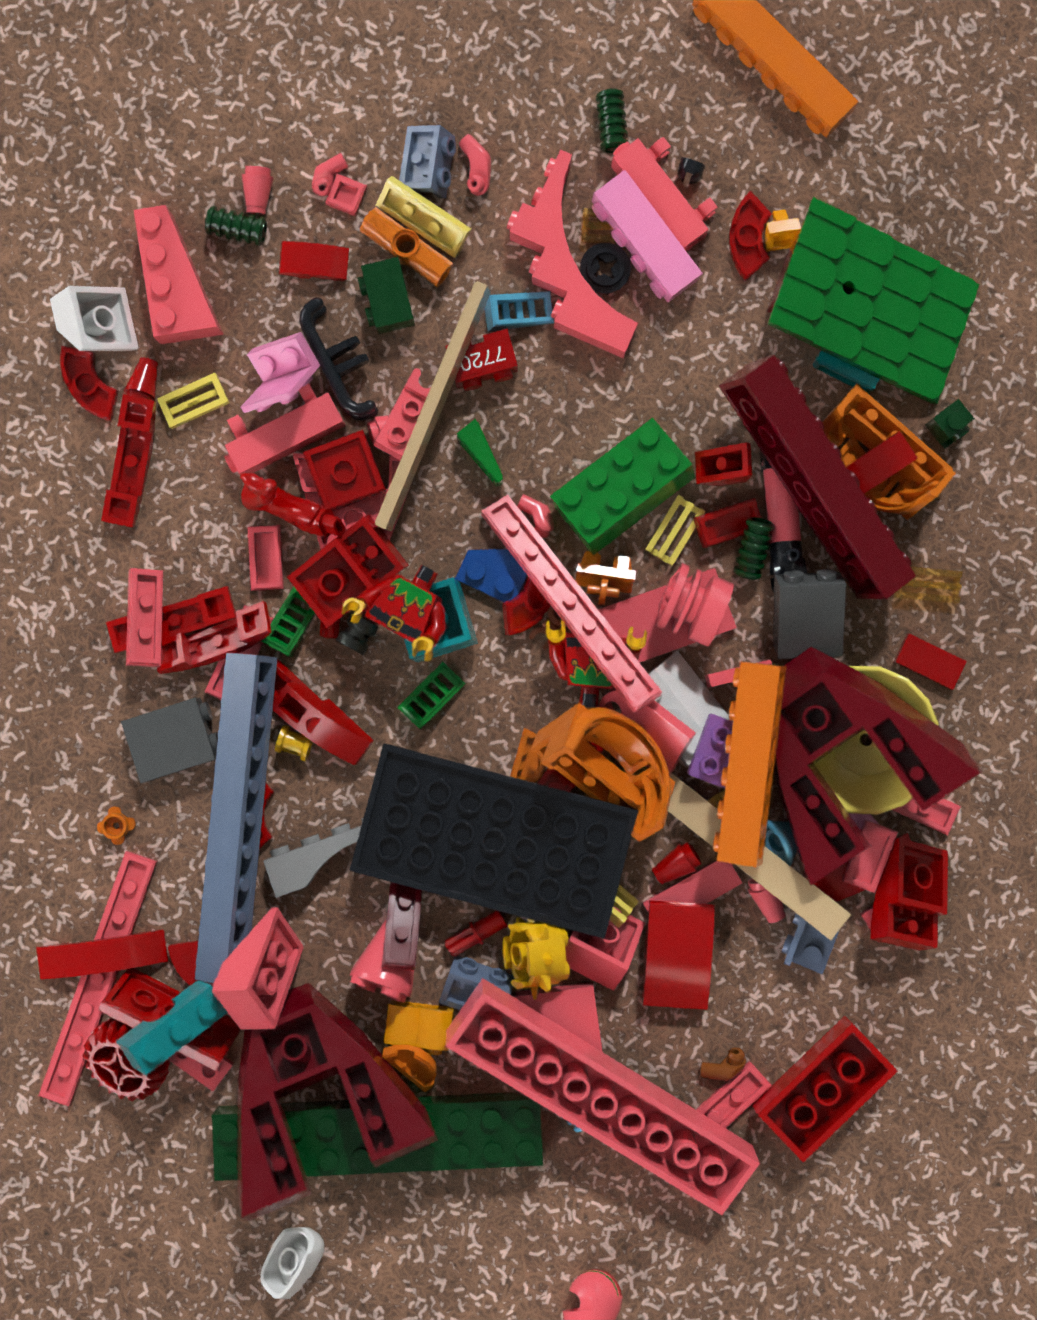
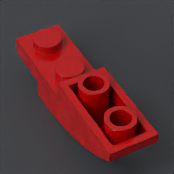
(317, 718)

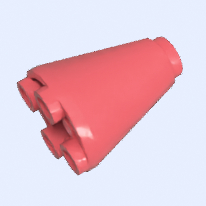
(370, 974)

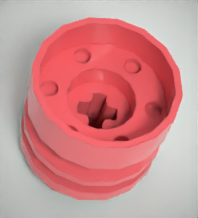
(694, 604)

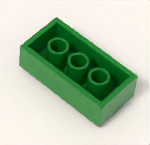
(623, 486)

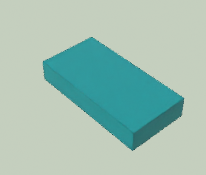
(844, 372)

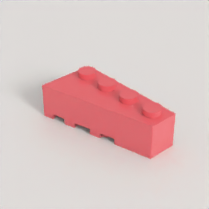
(173, 288)

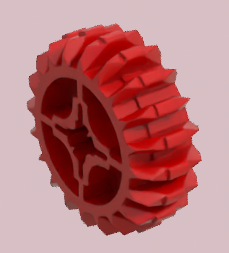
(113, 1068)

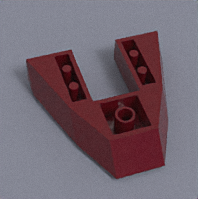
(822, 710)
(305, 1048)

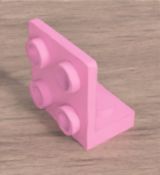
(284, 369)

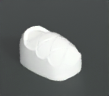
(291, 1261)

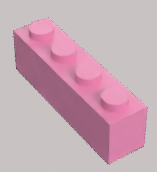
(645, 237)

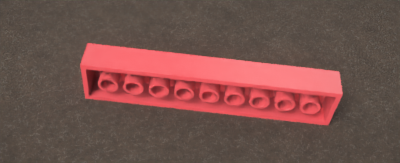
(601, 1096)

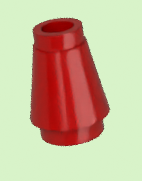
(143, 379)
(677, 863)

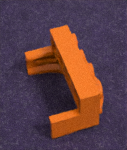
(866, 420)
(565, 748)

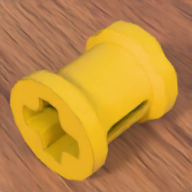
(293, 743)

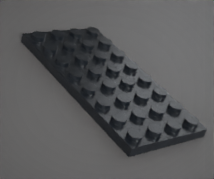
(493, 840)

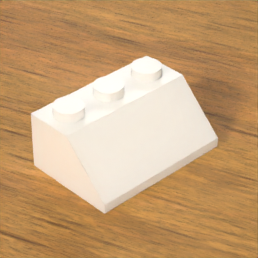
(685, 697)

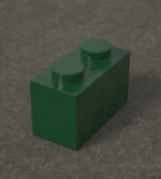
(387, 296)

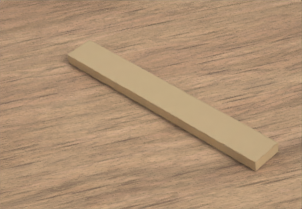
(433, 406)
(773, 874)

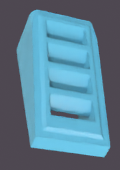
(492, 315)

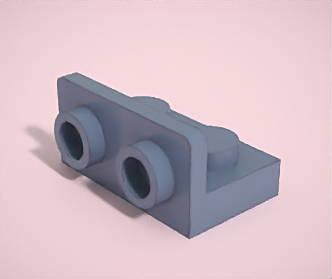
(428, 159)
(808, 946)
(464, 978)

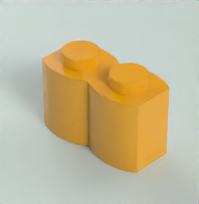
(418, 1025)

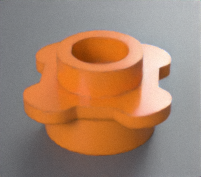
(107, 828)

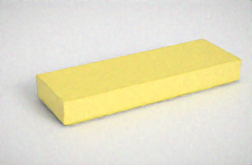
(423, 216)

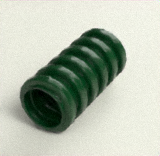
(612, 118)
(235, 225)
(754, 548)

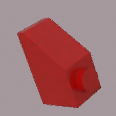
(724, 465)

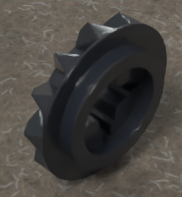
(608, 254)

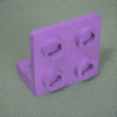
(710, 751)

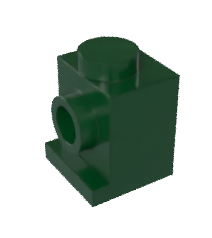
(950, 423)

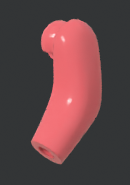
(479, 165)

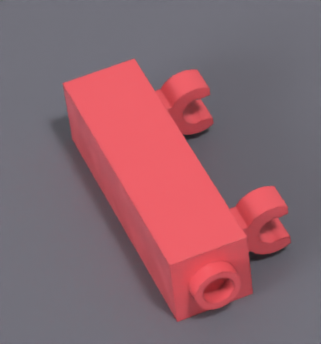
(661, 192)
(283, 435)

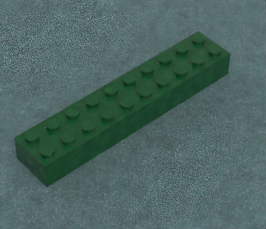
(470, 1132)

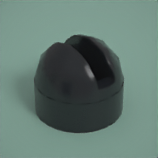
(692, 167)

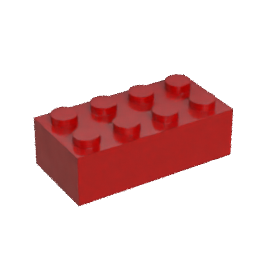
(824, 1088)

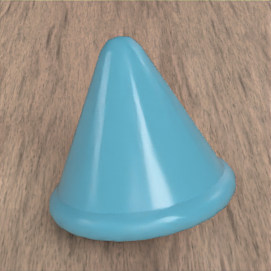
(780, 836)

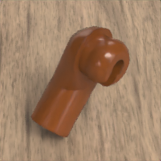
(727, 1068)

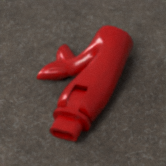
(306, 515)

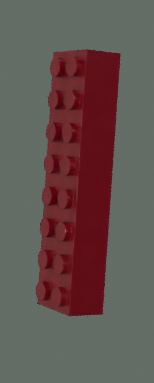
(817, 479)

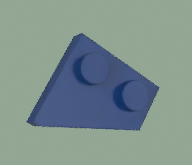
(492, 573)

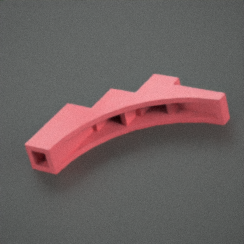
(541, 229)

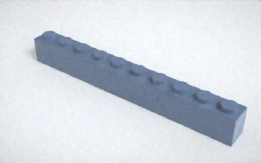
(236, 809)

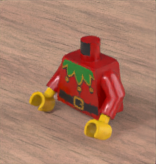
(404, 609)
(576, 665)

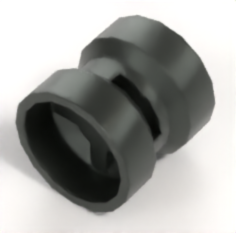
(357, 634)

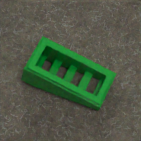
(477, 447)
(289, 649)
(412, 715)

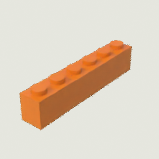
(780, 60)
(750, 763)

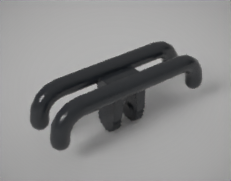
(308, 316)

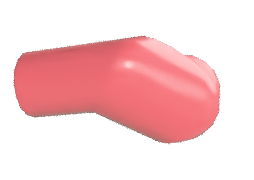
(325, 174)
(540, 513)

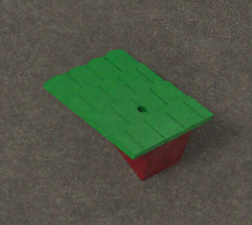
(872, 301)

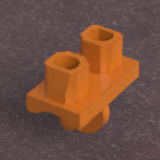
(605, 580)

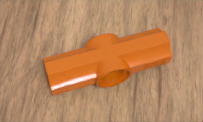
(391, 235)

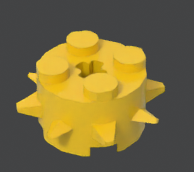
(536, 955)

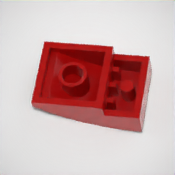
(346, 569)
(911, 896)
(678, 955)

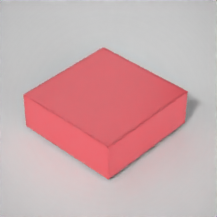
(346, 195)

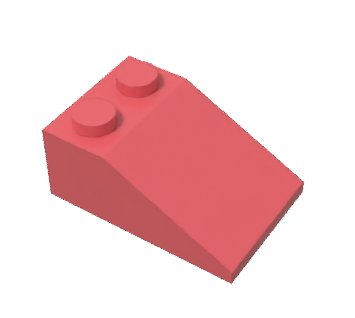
(259, 973)

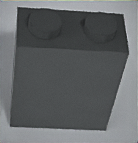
(808, 613)
(171, 739)

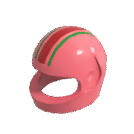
(598, 1296)

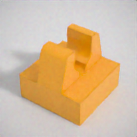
(781, 232)

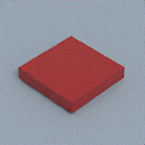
(344, 471)

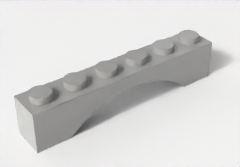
(297, 867)

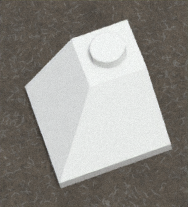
(95, 318)

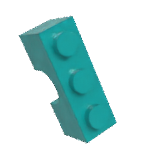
(157, 1040)

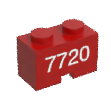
(487, 361)

